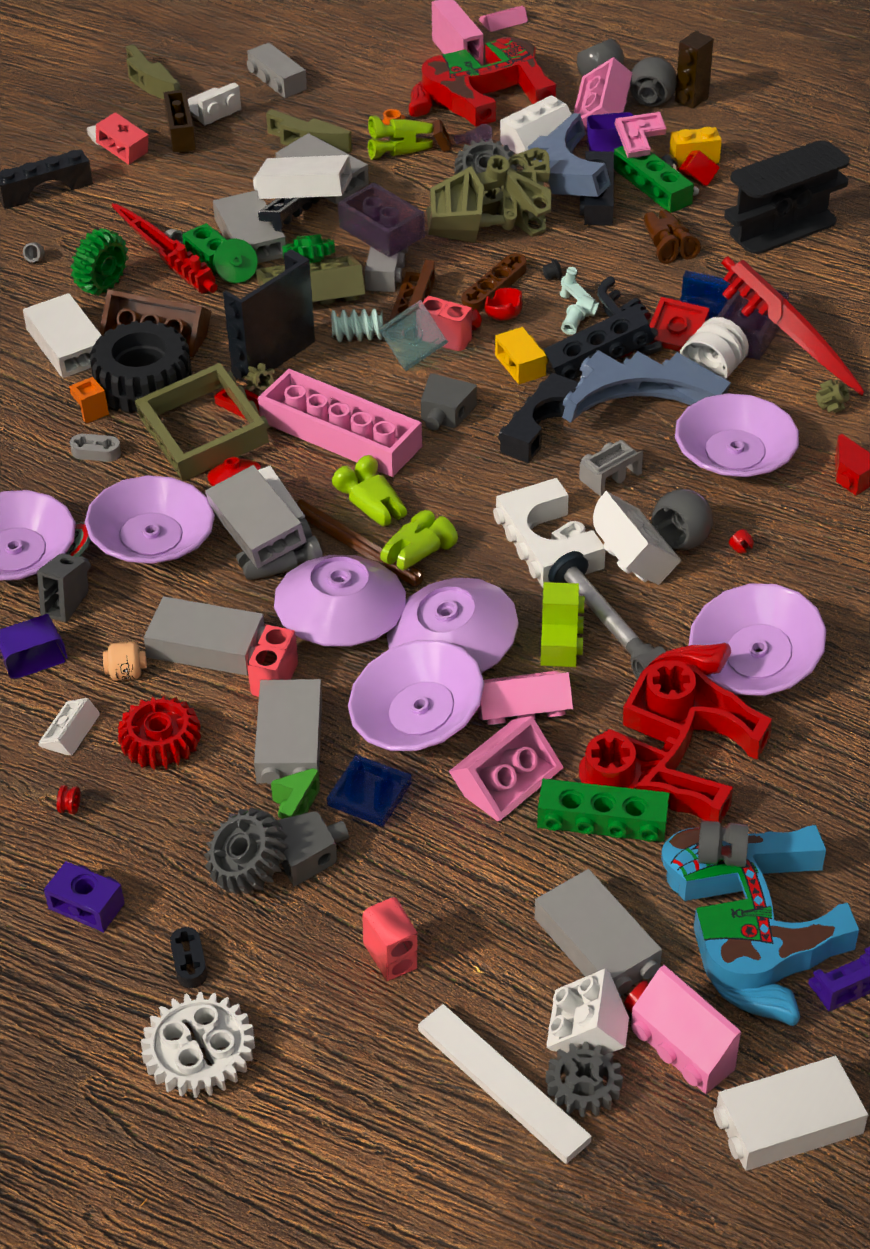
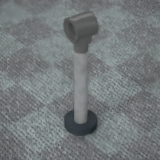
(571, 569)

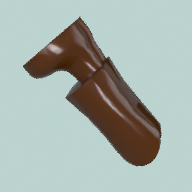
(669, 236)

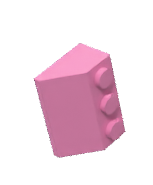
(603, 90)
(525, 696)
(507, 768)
(686, 1030)

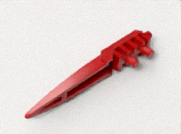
(171, 252)
(788, 318)

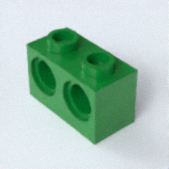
(203, 243)

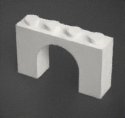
(536, 504)

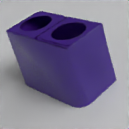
(603, 133)
(31, 647)

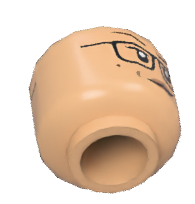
(124, 661)

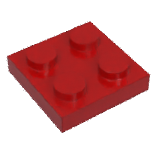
(677, 322)

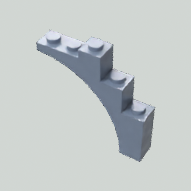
(568, 172)
(641, 376)

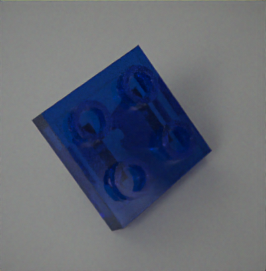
(369, 790)

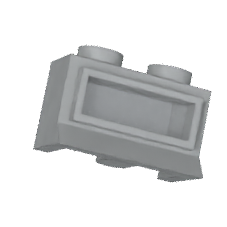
(609, 461)

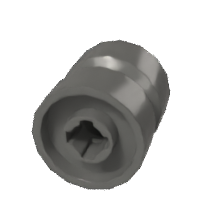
(710, 843)

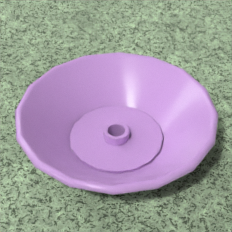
(737, 435)
(149, 519)
(32, 532)
(340, 600)
(463, 614)
(766, 620)
(416, 695)

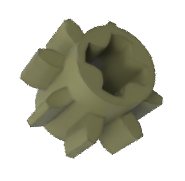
(253, 379)
(832, 396)

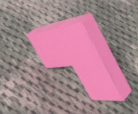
(635, 130)

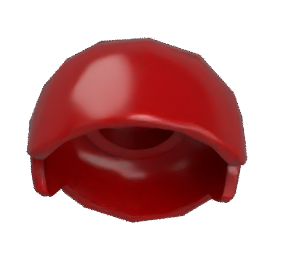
(505, 304)

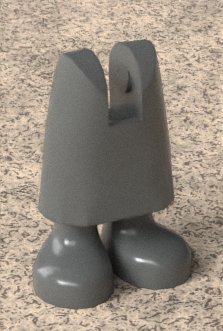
(286, 562)

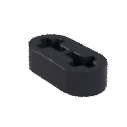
(194, 956)

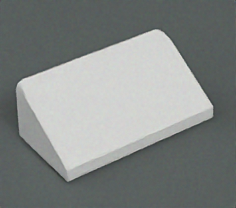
(70, 726)

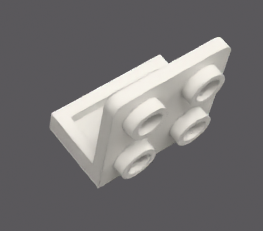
(215, 103)

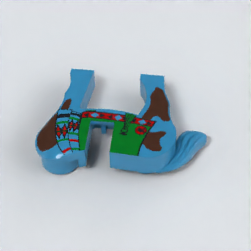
(740, 939)

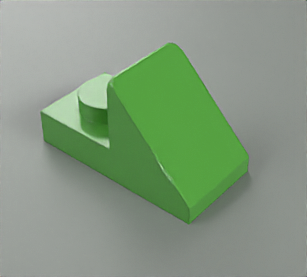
(295, 792)

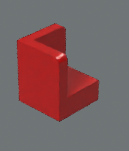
(699, 167)

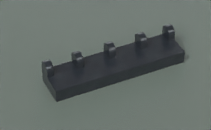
(282, 209)

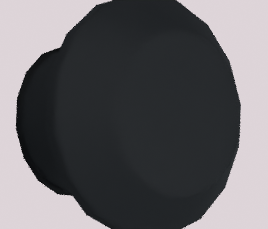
(552, 270)

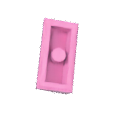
(504, 18)

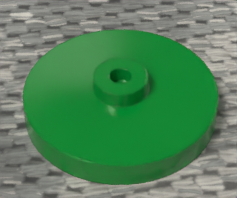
(235, 261)

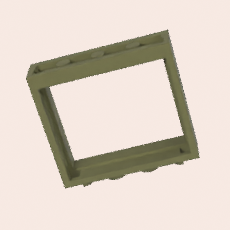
(212, 453)

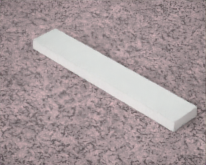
(505, 1084)

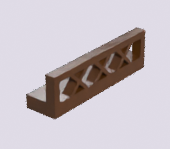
(424, 287)

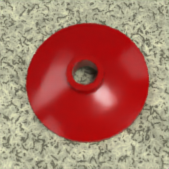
(229, 468)

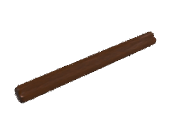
(356, 541)

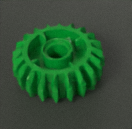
(99, 261)

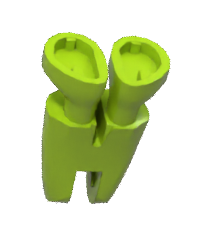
(401, 137)
(369, 491)
(419, 540)

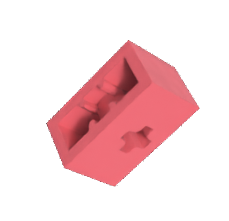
(122, 138)

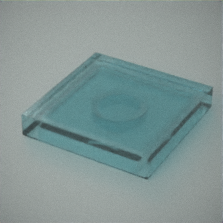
(413, 335)

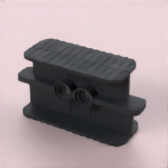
(786, 196)

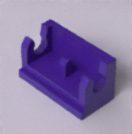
(843, 983)

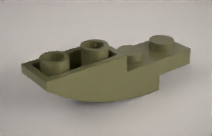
(148, 75)
(292, 128)

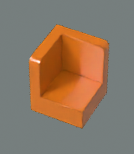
(90, 398)

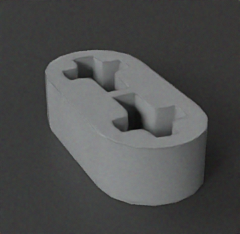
(95, 447)

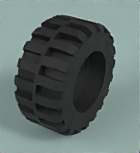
(138, 361)

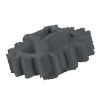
(584, 1079)

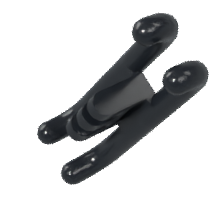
(612, 309)

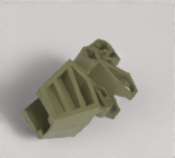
(474, 199)

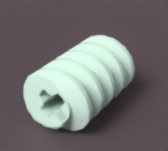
(356, 325)

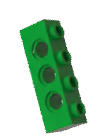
(655, 179)
(602, 810)

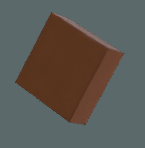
(441, 135)

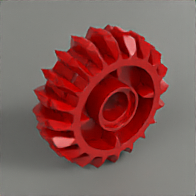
(159, 732)

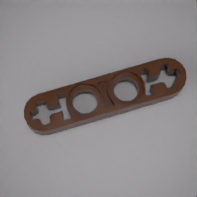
(476, 297)

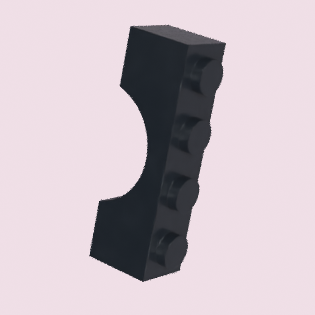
(18, 183)
(523, 435)

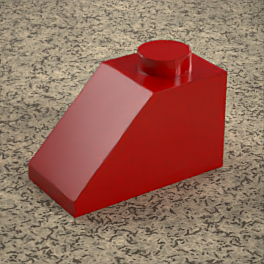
(852, 465)

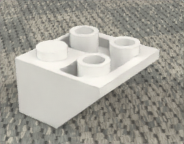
(589, 1013)

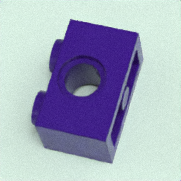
(84, 896)

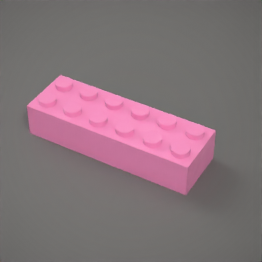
(340, 421)

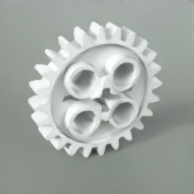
(169, 1058)

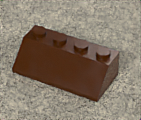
(187, 319)

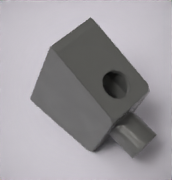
(447, 401)
(62, 585)
(310, 845)

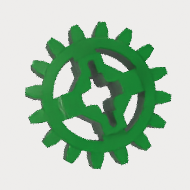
(311, 247)

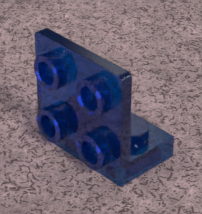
(704, 291)

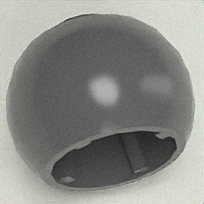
(598, 54)
(653, 81)
(683, 519)

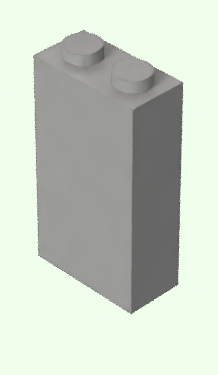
(312, 146)
(239, 219)
(255, 516)
(203, 635)
(287, 728)
(597, 931)

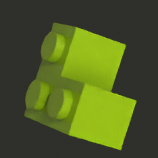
(561, 624)

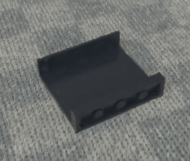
(271, 320)

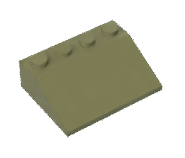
(329, 278)

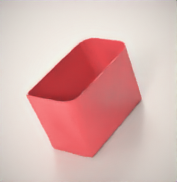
(453, 321)
(283, 644)
(383, 935)

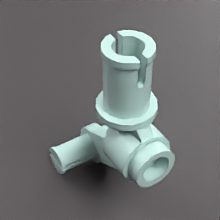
(585, 304)

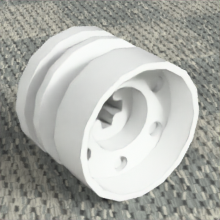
(717, 346)

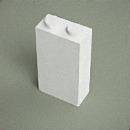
(303, 177)
(62, 333)
(790, 1113)

